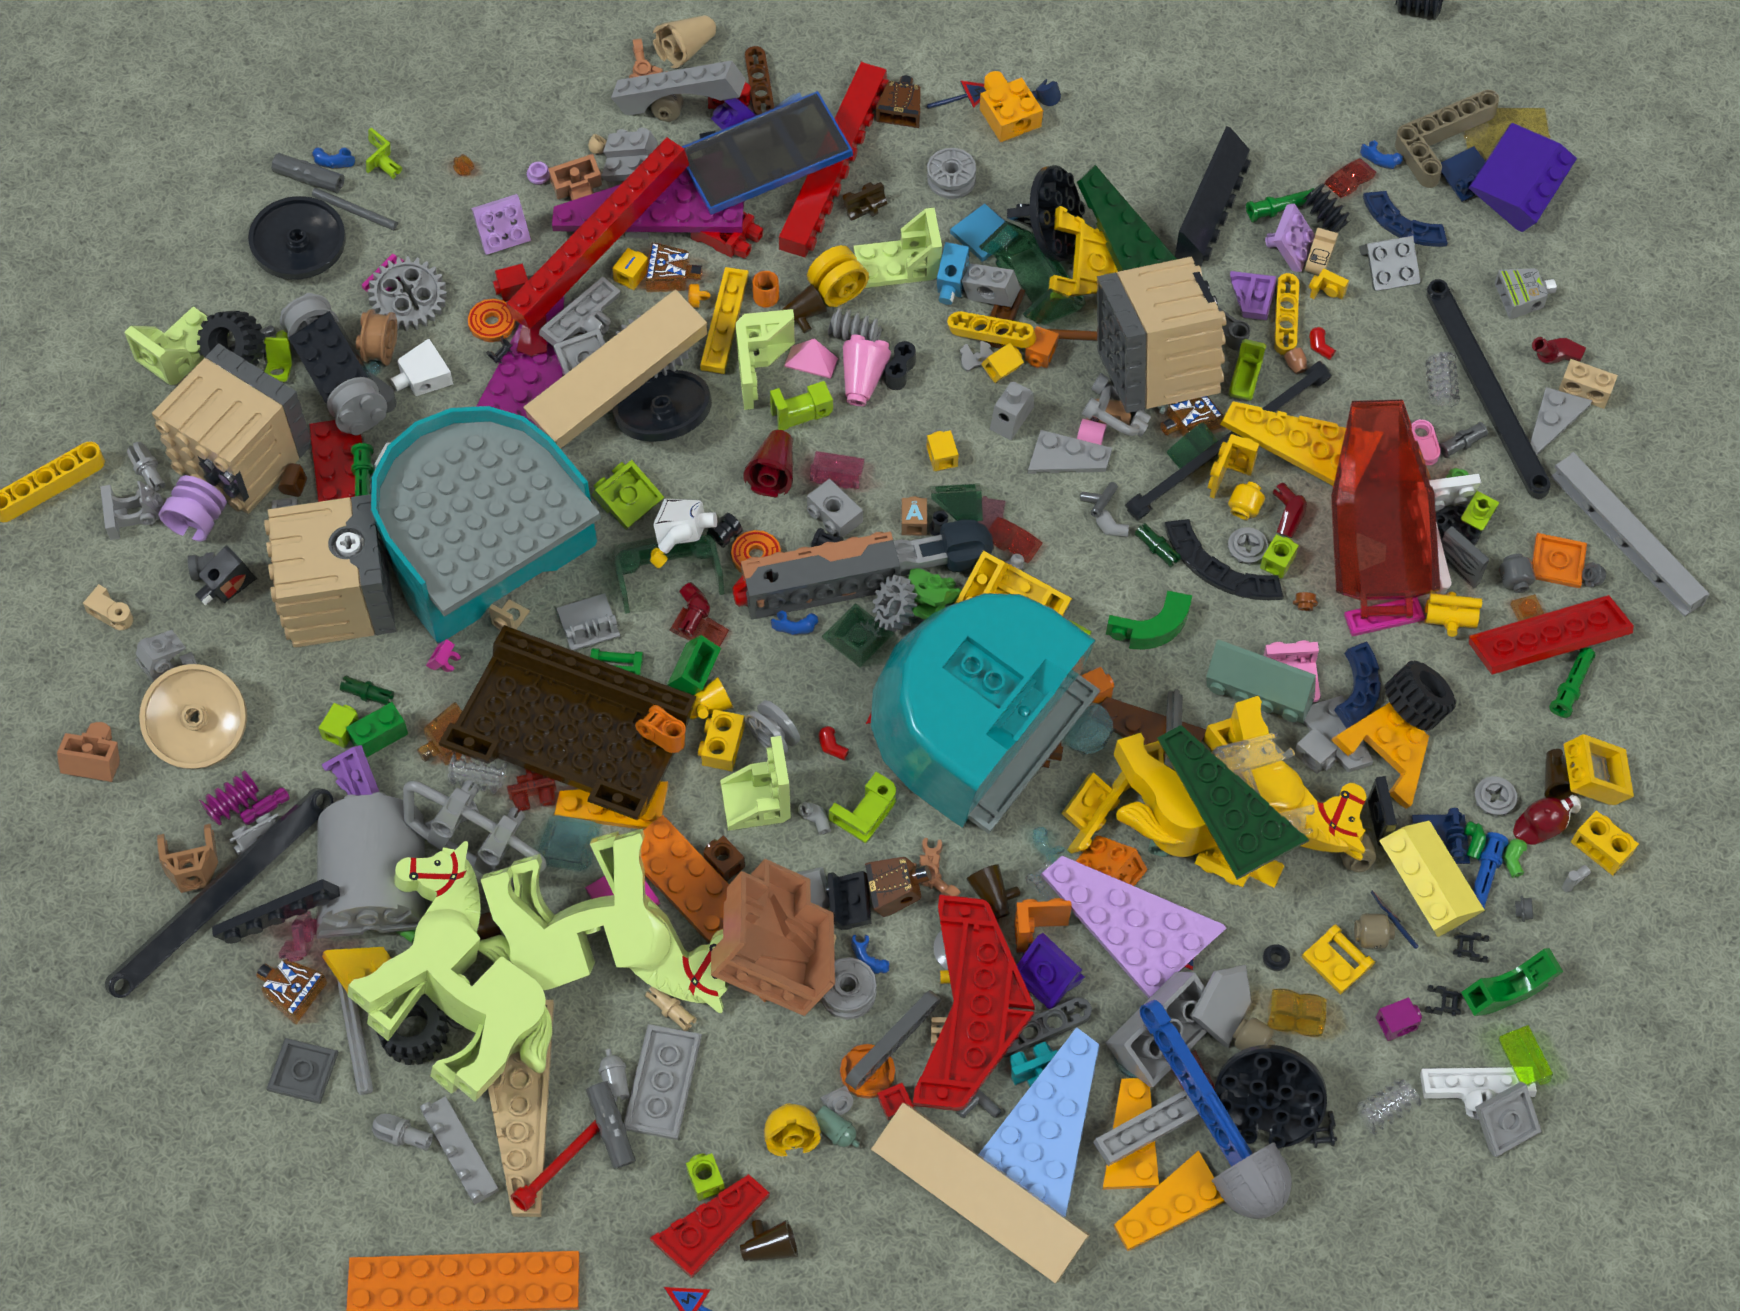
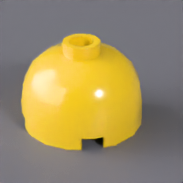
(791, 1127)

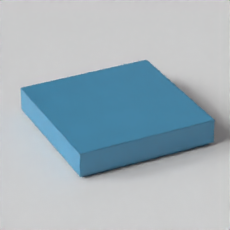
(976, 229)

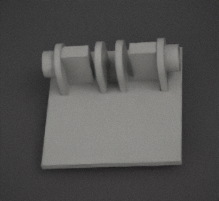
(588, 622)

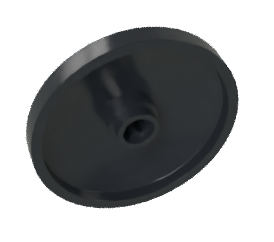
(297, 237)
(664, 407)

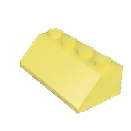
(1432, 876)

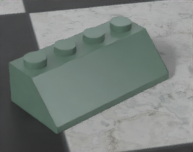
(1249, 674)

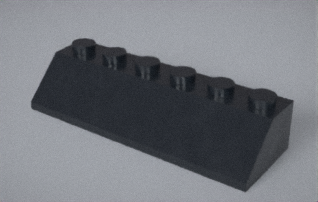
(1213, 199)

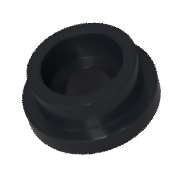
(1278, 950)

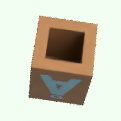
(914, 516)

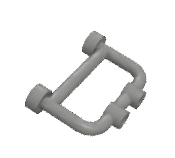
(1098, 408)

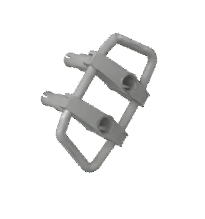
(451, 815)

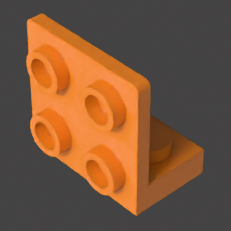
(1114, 860)
(1038, 914)

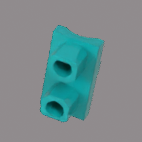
(1030, 1070)

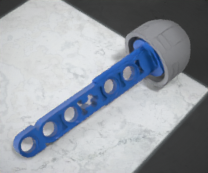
(1255, 1182)

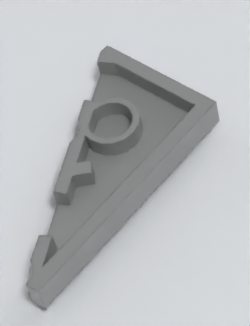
(1555, 414)

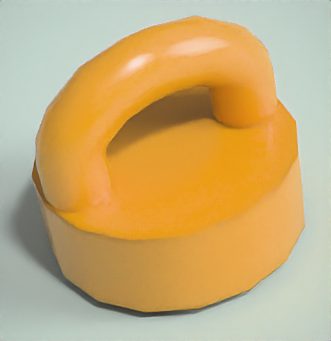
(696, 295)

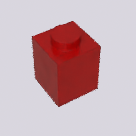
(509, 281)

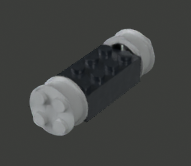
(333, 364)

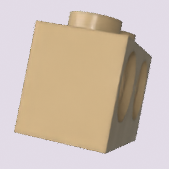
(1588, 383)

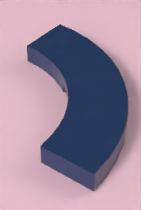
(1390, 219)
(1365, 685)

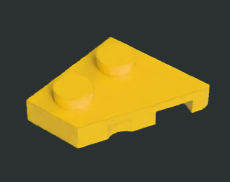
(354, 962)

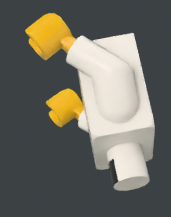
(679, 523)

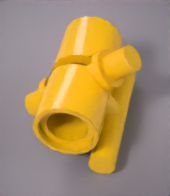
(1453, 611)

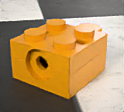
(1009, 106)

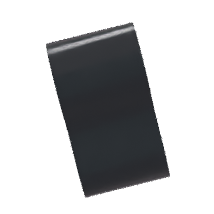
(897, 369)

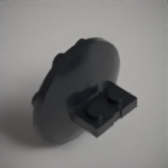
(1049, 190)
(1273, 1092)

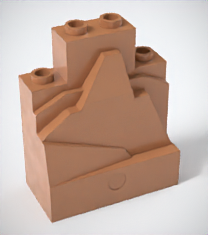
(776, 939)

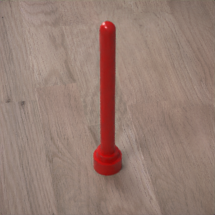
(525, 1196)

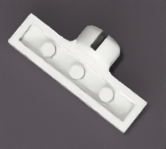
(1469, 1084)

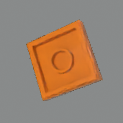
(1559, 560)

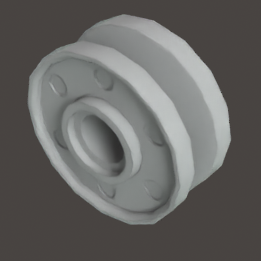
(951, 173)
(772, 722)
(858, 1001)

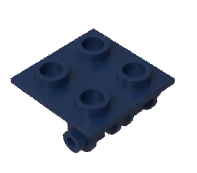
(1461, 171)
(1451, 831)

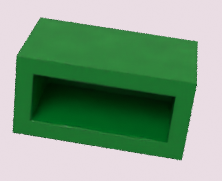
(694, 665)
(378, 729)

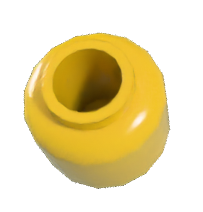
(1246, 500)

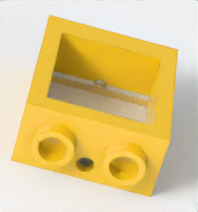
(1598, 770)

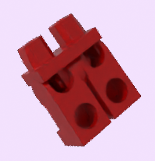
(733, 242)

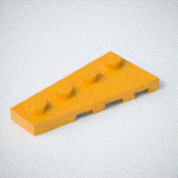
(1140, 1167)

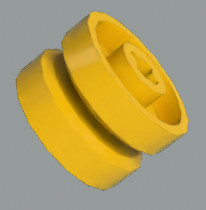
(837, 276)

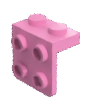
(1299, 655)

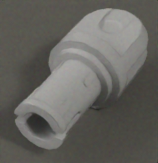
(145, 465)
(399, 1131)

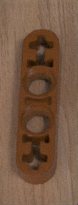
(761, 83)

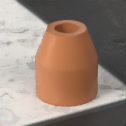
(1296, 360)

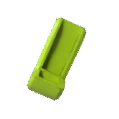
(1247, 369)

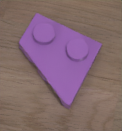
(1253, 293)
(353, 772)

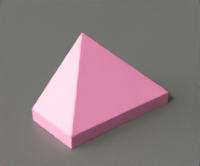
(812, 359)

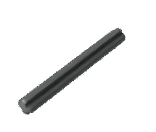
(1174, 715)

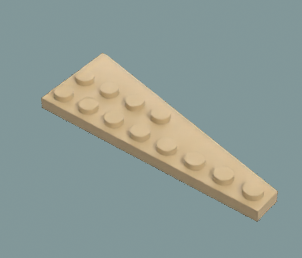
(520, 1118)

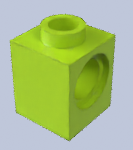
(1275, 564)
(335, 723)
(710, 1186)

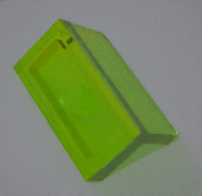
(1525, 1056)

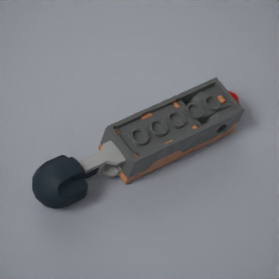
(852, 567)

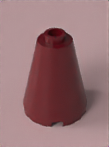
(772, 465)

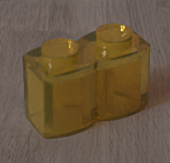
(1297, 1012)

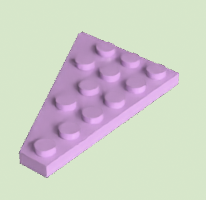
(1135, 927)

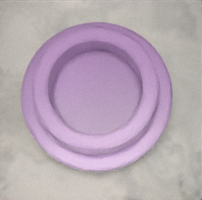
(538, 173)

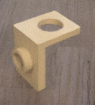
(500, 617)

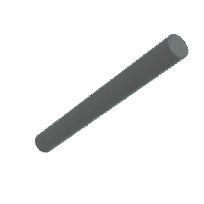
(355, 209)

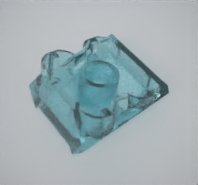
(568, 842)

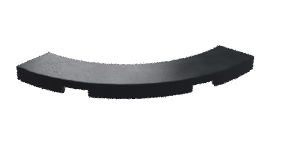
(1214, 571)

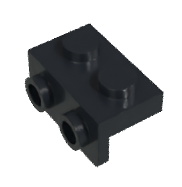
(849, 899)

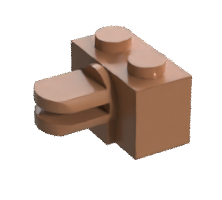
(575, 177)
(90, 754)

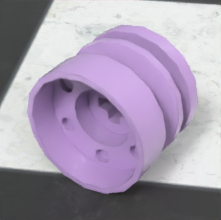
(193, 505)

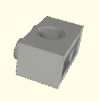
(991, 285)
(831, 497)

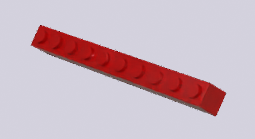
(823, 185)
(598, 233)

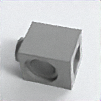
(1316, 751)

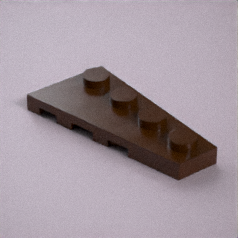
(1133, 720)

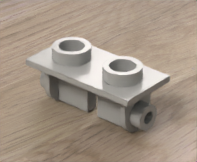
(246, 837)

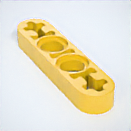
(1284, 314)
(971, 321)

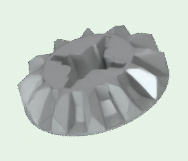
(1254, 538)
(1492, 785)

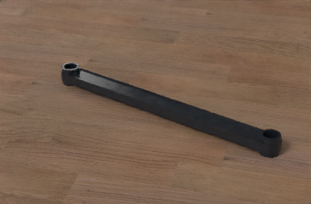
(1488, 389)
(1140, 505)
(218, 893)

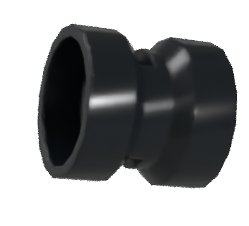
(725, 529)

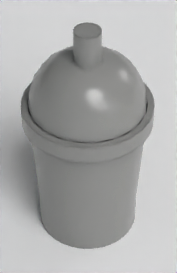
(613, 1070)

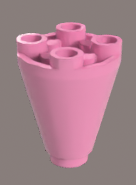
(863, 367)

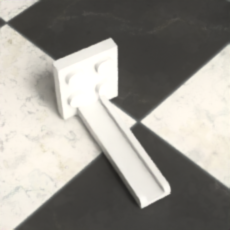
(1451, 492)

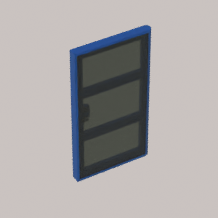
(765, 152)

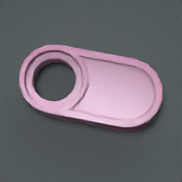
(1428, 444)

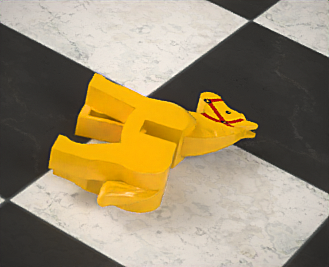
(1175, 822)

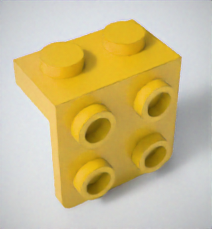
(1237, 455)

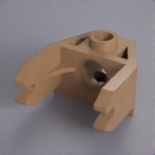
(203, 860)

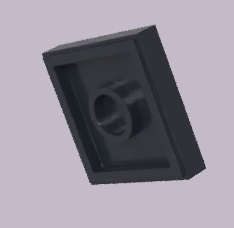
(1381, 809)

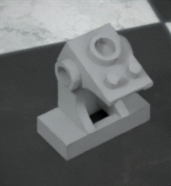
(116, 509)
(156, 652)

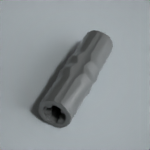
(306, 172)
(610, 1124)

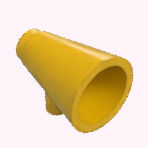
(710, 698)

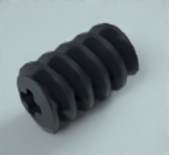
(1419, 5)
(1326, 209)

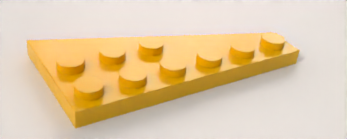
(1299, 440)

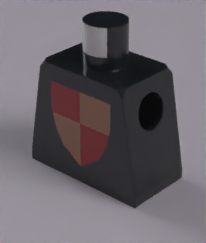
(224, 577)

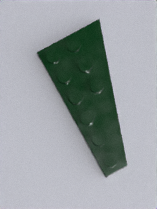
(1127, 235)
(1237, 817)

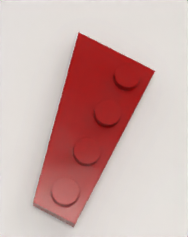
(702, 1233)

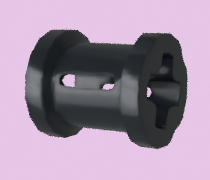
(821, 537)

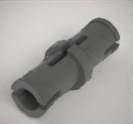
(1463, 439)

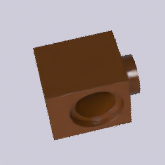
(726, 868)

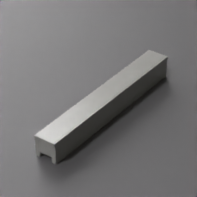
(1630, 535)

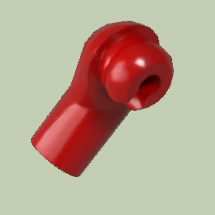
(1318, 344)
(829, 744)

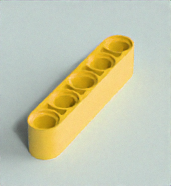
(56, 472)

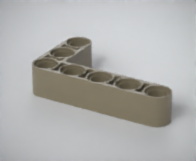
(1416, 136)

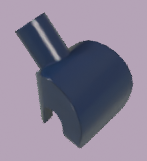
(1047, 94)

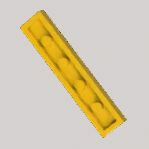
(724, 320)

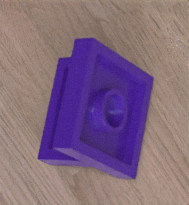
(731, 113)
(1048, 971)

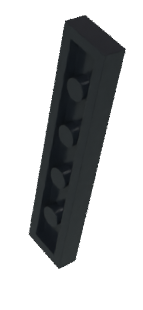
(276, 911)

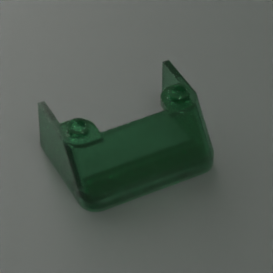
(1018, 250)
(632, 555)

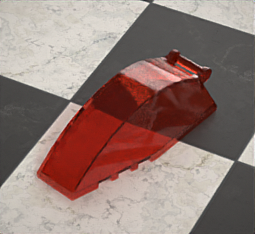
(1383, 512)

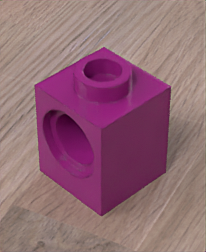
(1399, 1018)

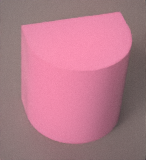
(1092, 431)

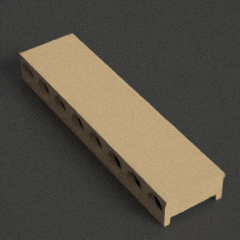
(617, 369)
(980, 1192)

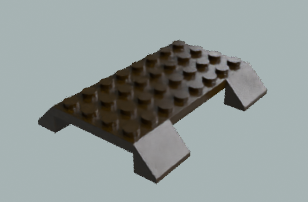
(568, 721)

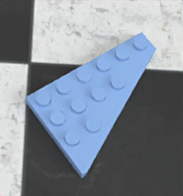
(1045, 1128)

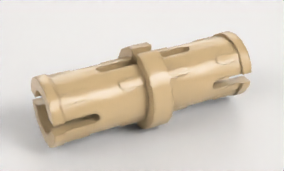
(671, 1007)

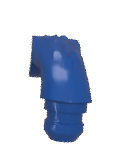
(340, 160)
(1383, 160)
(784, 625)
(876, 965)

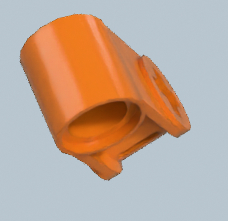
(660, 727)

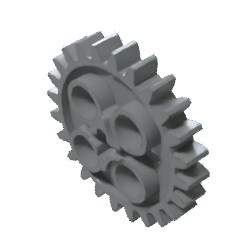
(427, 285)

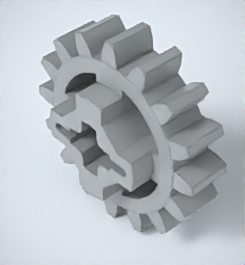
(894, 603)

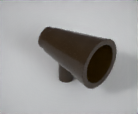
(806, 305)
(1556, 776)
(990, 887)
(770, 1244)

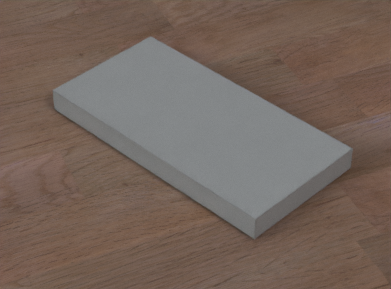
(662, 1082)

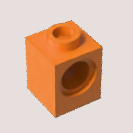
(1043, 349)

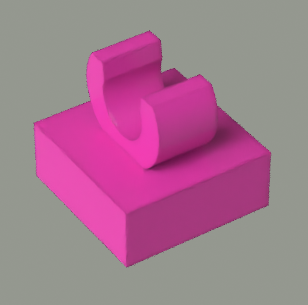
(440, 656)

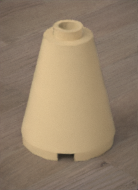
(683, 38)

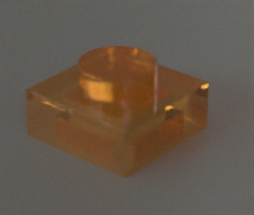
(1526, 607)

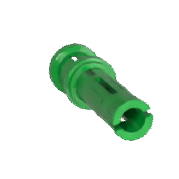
(1271, 205)
(362, 467)
(1569, 690)

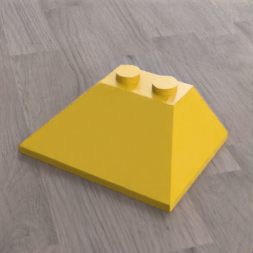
(999, 577)

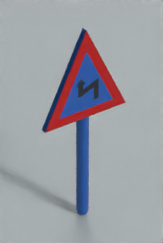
(688, 1298)

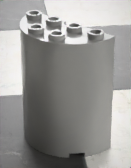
(359, 851)

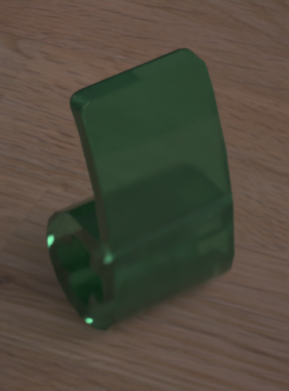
(1192, 445)

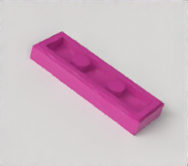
(1375, 623)

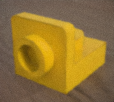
(1330, 283)

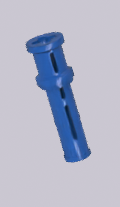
(1490, 860)

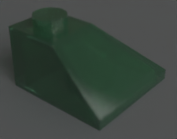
(959, 500)
(857, 635)

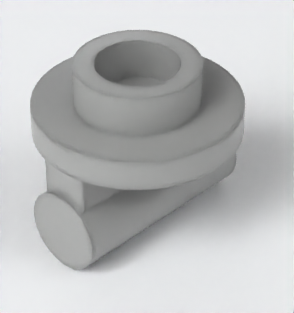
(838, 1100)

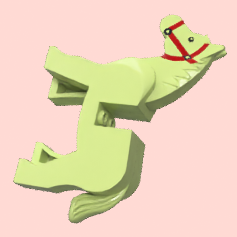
(639, 933)
(501, 1007)

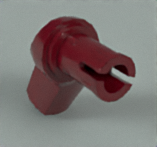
(1557, 350)
(1293, 512)
(697, 606)

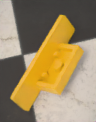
(1090, 807)
(1214, 862)

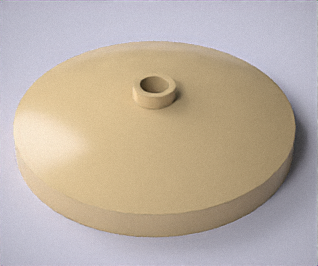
(169, 710)

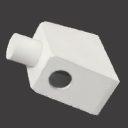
(422, 370)

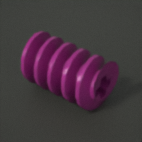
(230, 798)

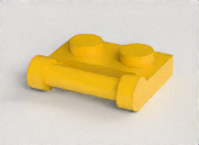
(1332, 964)

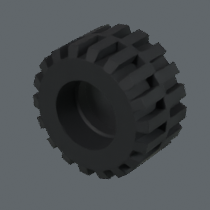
(243, 327)
(1420, 695)
(425, 1042)

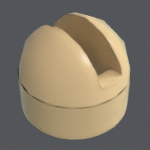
(597, 144)

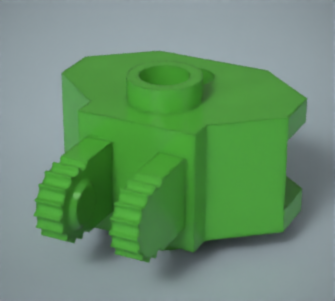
(931, 592)

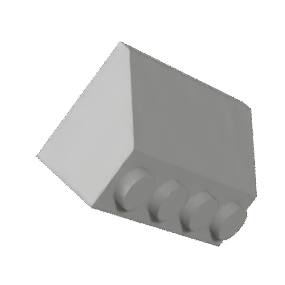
(1137, 1048)

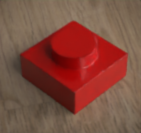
(892, 1098)

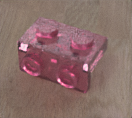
(841, 469)
(303, 938)

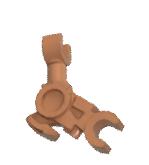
(642, 66)
(932, 860)

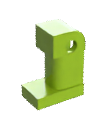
(801, 407)
(871, 810)

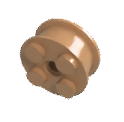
(377, 336)

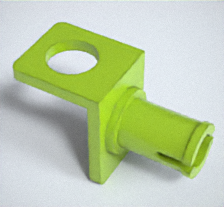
(380, 157)
(278, 355)
(1479, 511)

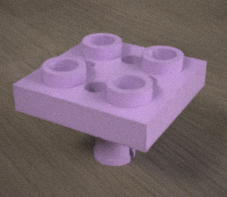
(498, 216)
(1292, 238)

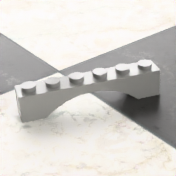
(714, 80)

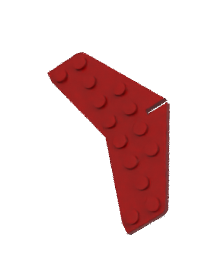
(980, 1021)

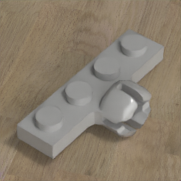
(582, 314)

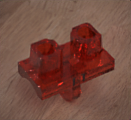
(531, 785)

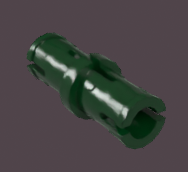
(1157, 545)
(366, 690)

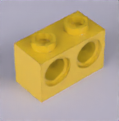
(727, 741)
(1601, 846)

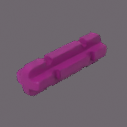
(264, 806)

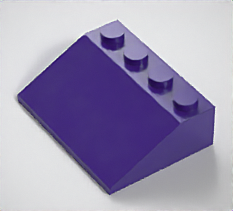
(1522, 175)

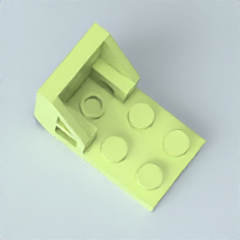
(910, 259)
(771, 336)
(169, 353)
(758, 792)

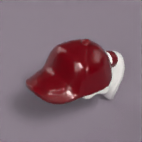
(1545, 819)

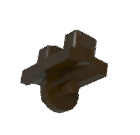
(865, 201)

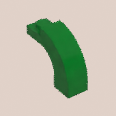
(1154, 631)
(1519, 984)

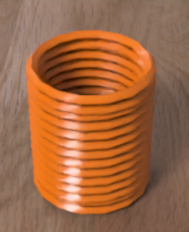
(762, 280)

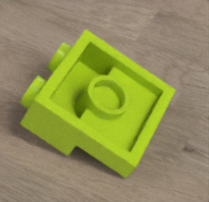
(627, 494)

